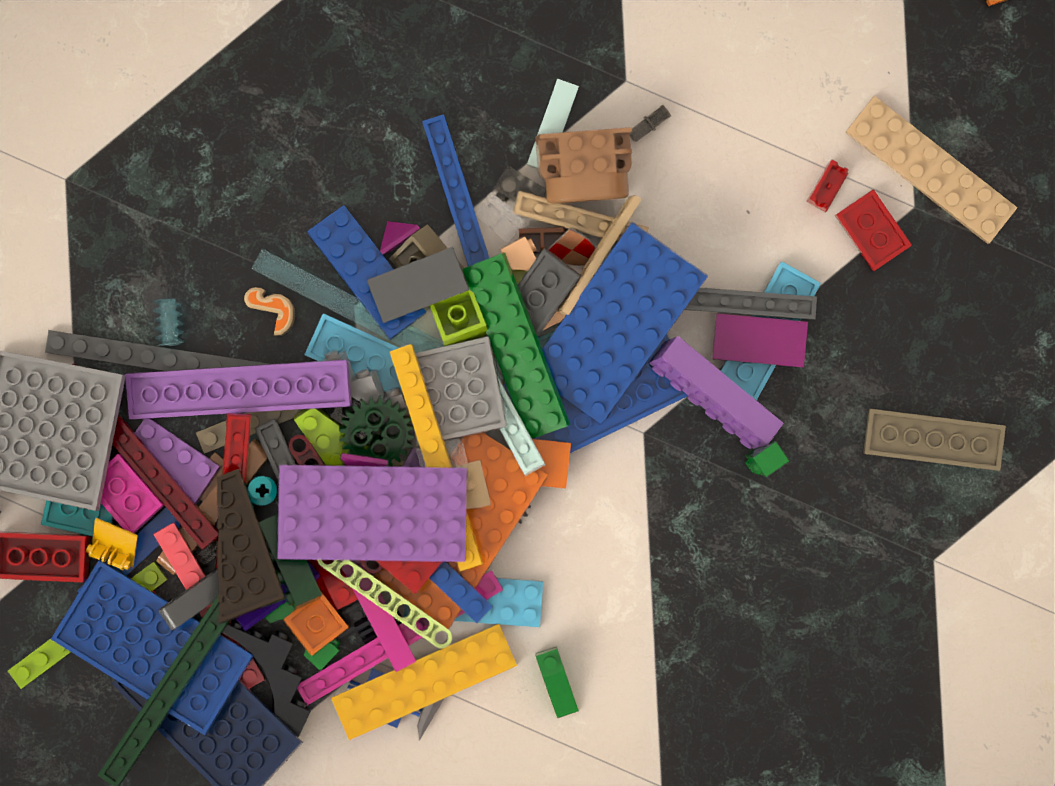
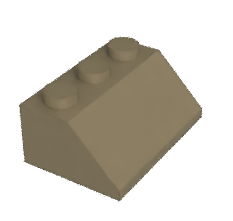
(418, 246)

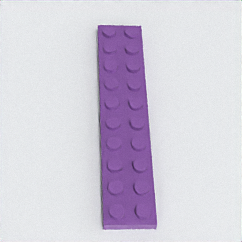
(239, 389)

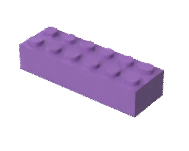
(715, 393)

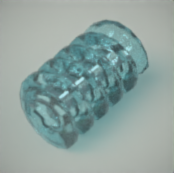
(168, 322)

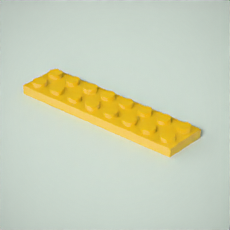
(423, 682)

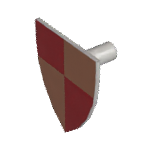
(573, 248)

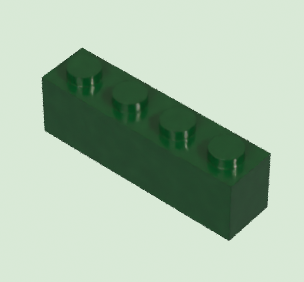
(292, 573)

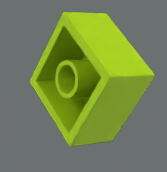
(459, 318)

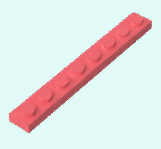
(189, 573)

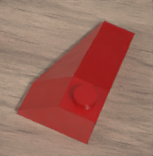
(335, 590)

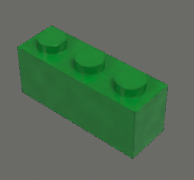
(766, 459)

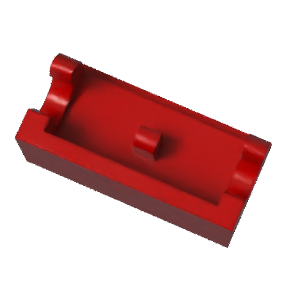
(828, 186)

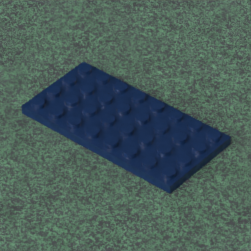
(241, 746)

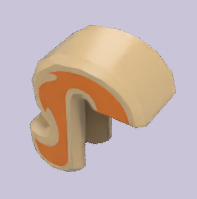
(274, 303)

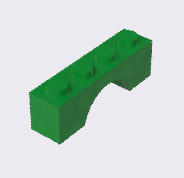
(322, 657)

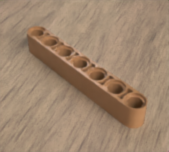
(256, 460)

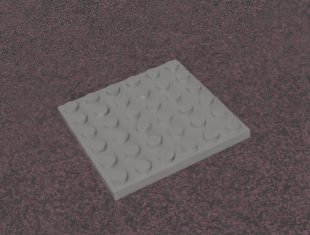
(56, 429)

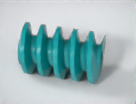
(268, 485)

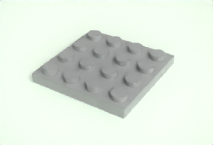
(463, 388)

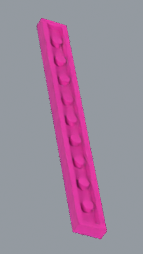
(374, 653)

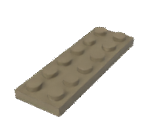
(934, 439)

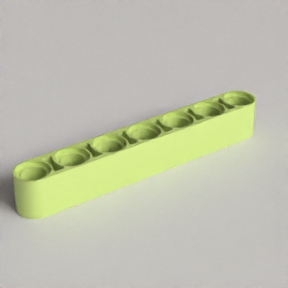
(390, 607)

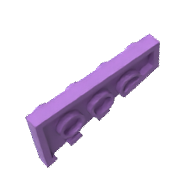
(184, 463)

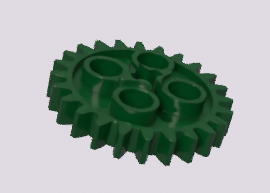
(359, 421)

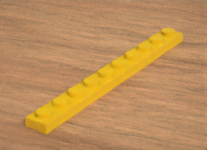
(428, 430)

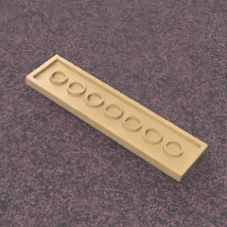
(931, 170)

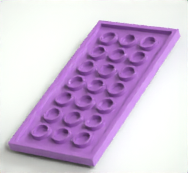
(372, 513)

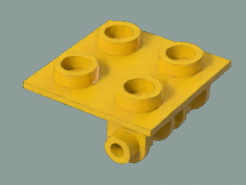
(113, 543)

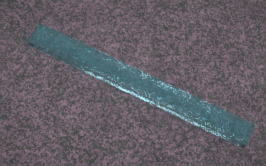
(335, 300)

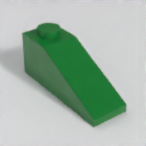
(556, 682)

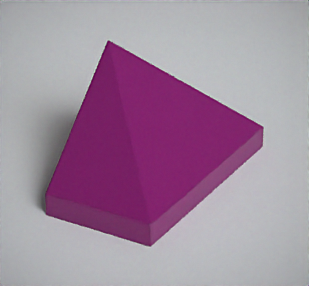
(395, 235)
(354, 460)

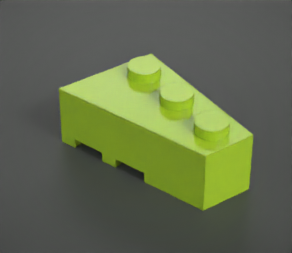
(323, 434)

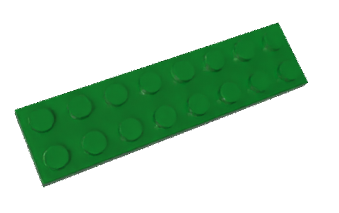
(516, 346)

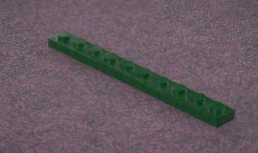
(163, 697)

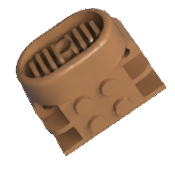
(585, 164)

